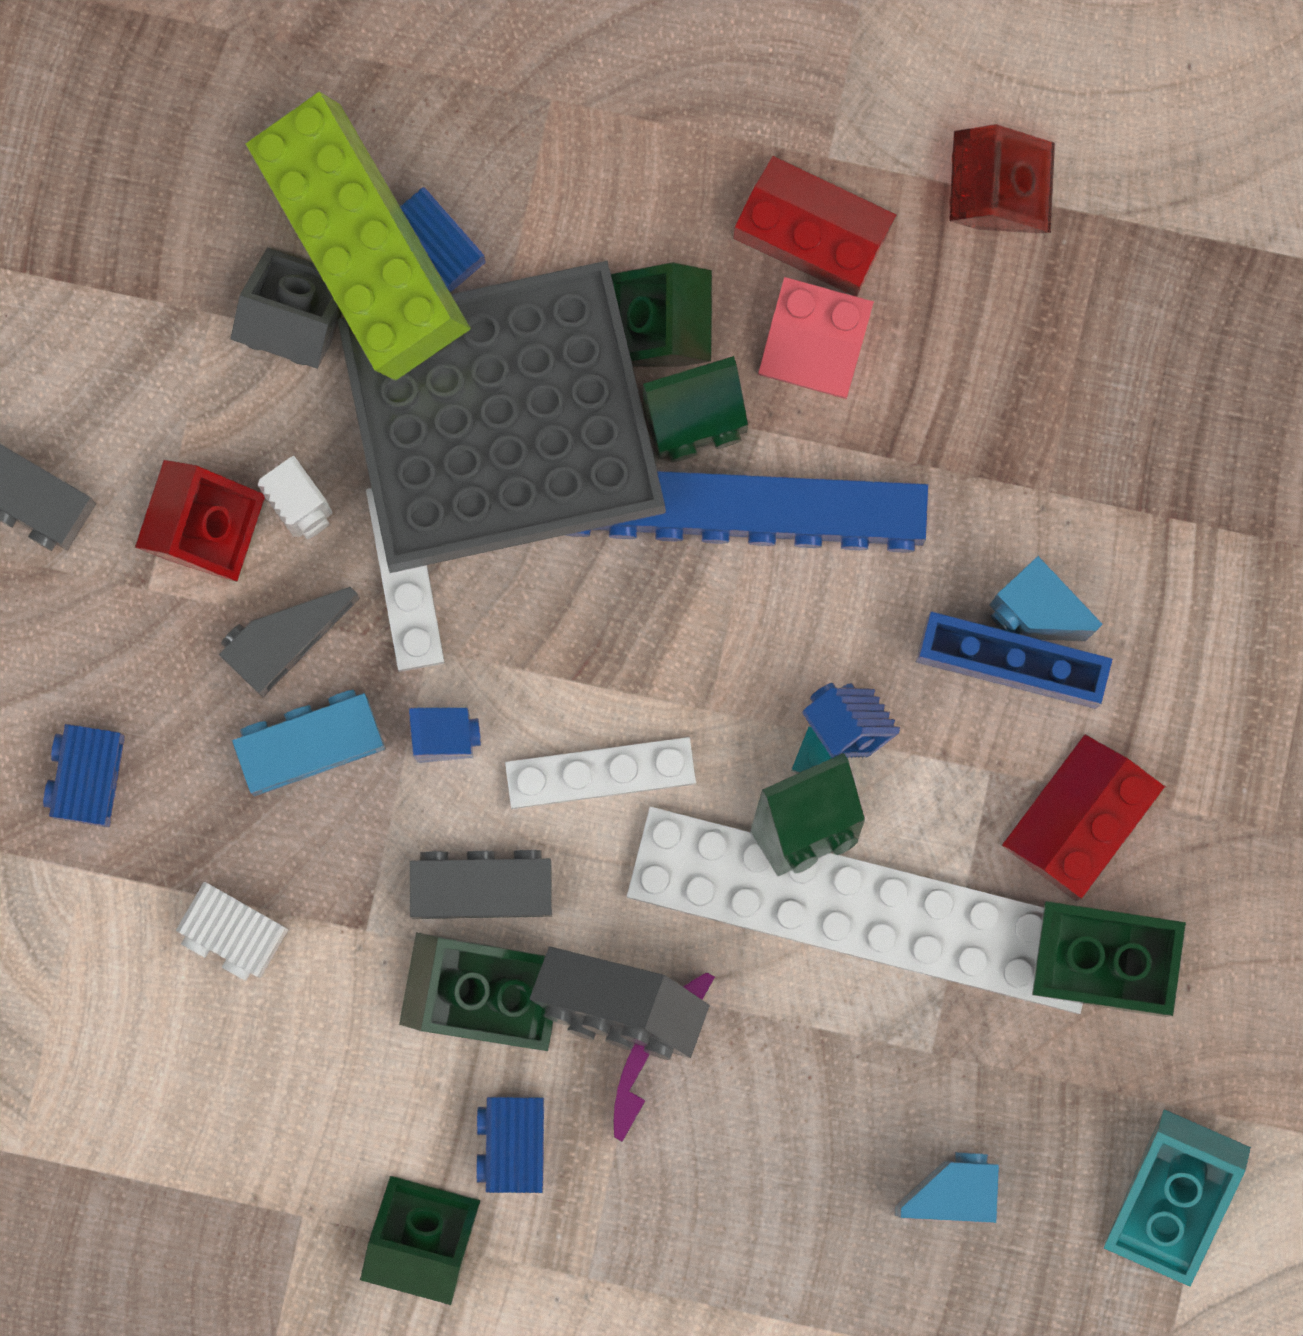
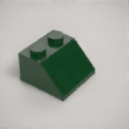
(666, 314)
(809, 816)
(419, 1240)

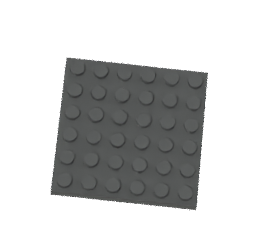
(510, 427)

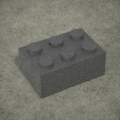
(619, 1003)

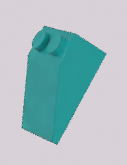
(1178, 1197)

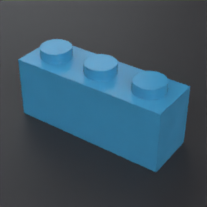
(308, 742)

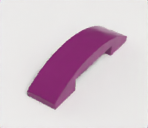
(626, 1103)

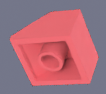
(815, 338)

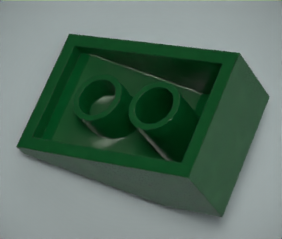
(695, 409)
(1109, 959)
(474, 992)

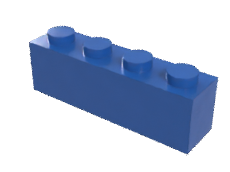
(1014, 660)

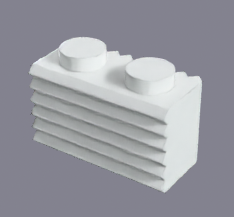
(296, 499)
(231, 931)

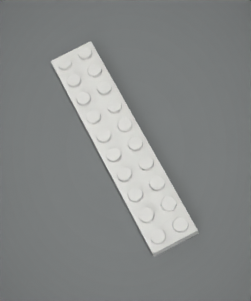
(842, 906)

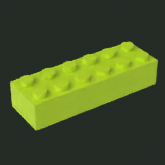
(357, 236)

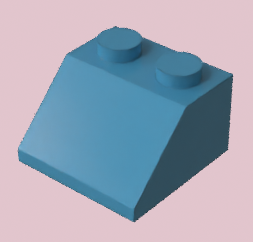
(1042, 607)
(955, 1192)

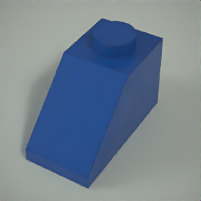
(443, 734)

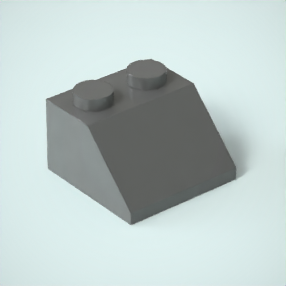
(286, 310)

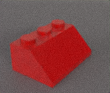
(813, 226)
(1083, 816)

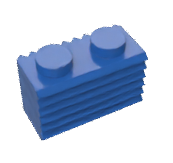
(442, 239)
(849, 720)
(85, 775)
(512, 1145)

